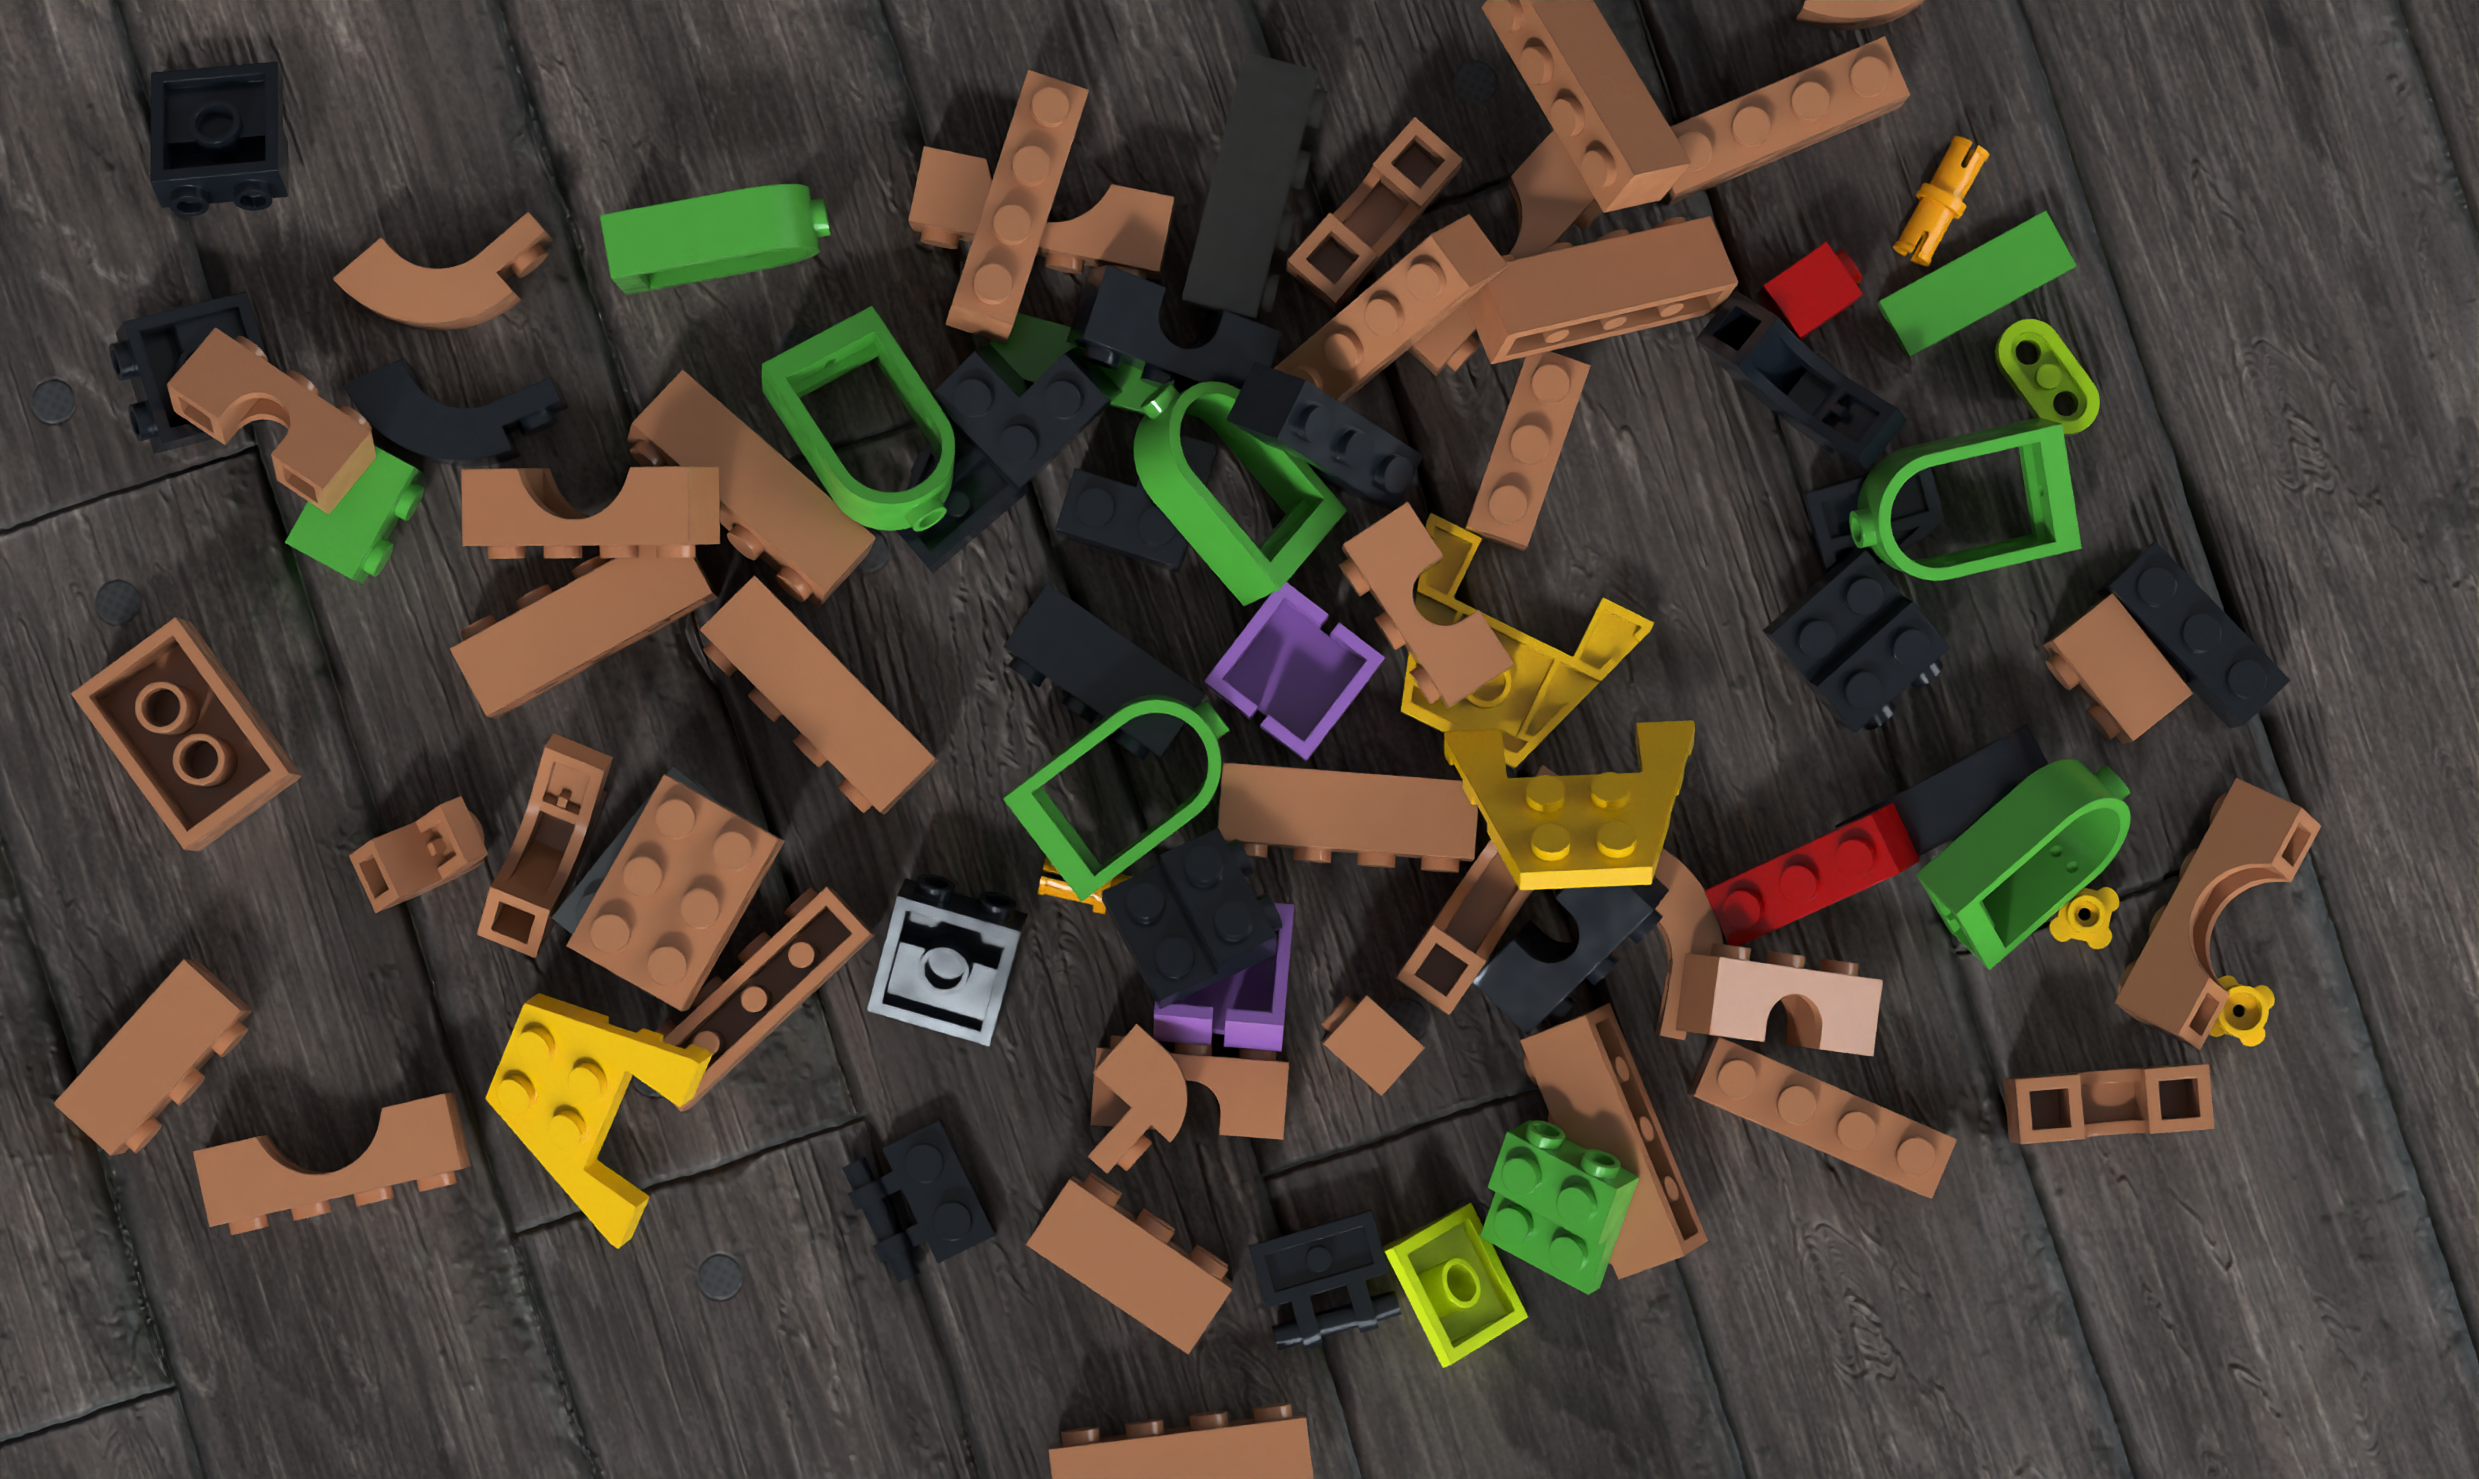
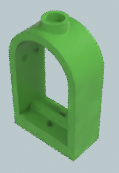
(713, 236)
(830, 357)
(1172, 485)
(2046, 489)
(1057, 835)
(2028, 856)

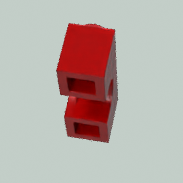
(1812, 875)

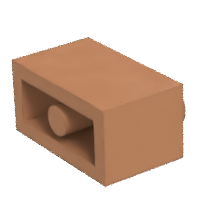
(2115, 670)
(1370, 1042)

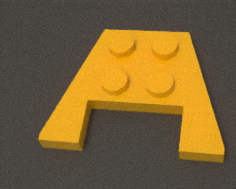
(1543, 680)
(1576, 826)
(563, 1091)

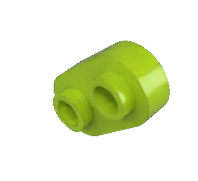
(2051, 374)

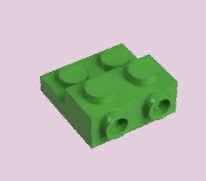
(1558, 1204)

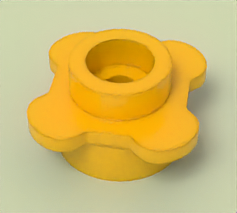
(2095, 929)
(2256, 1007)

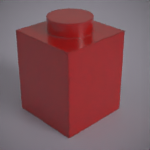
(1813, 290)

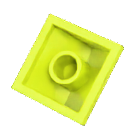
(1455, 1284)

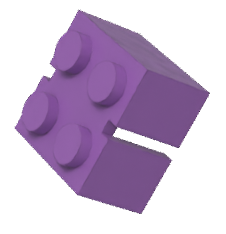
(1294, 671)
(1241, 1007)

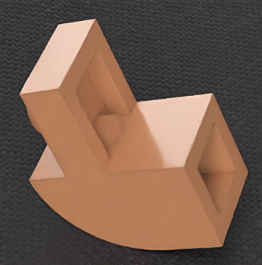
(420, 855)
(1154, 1089)

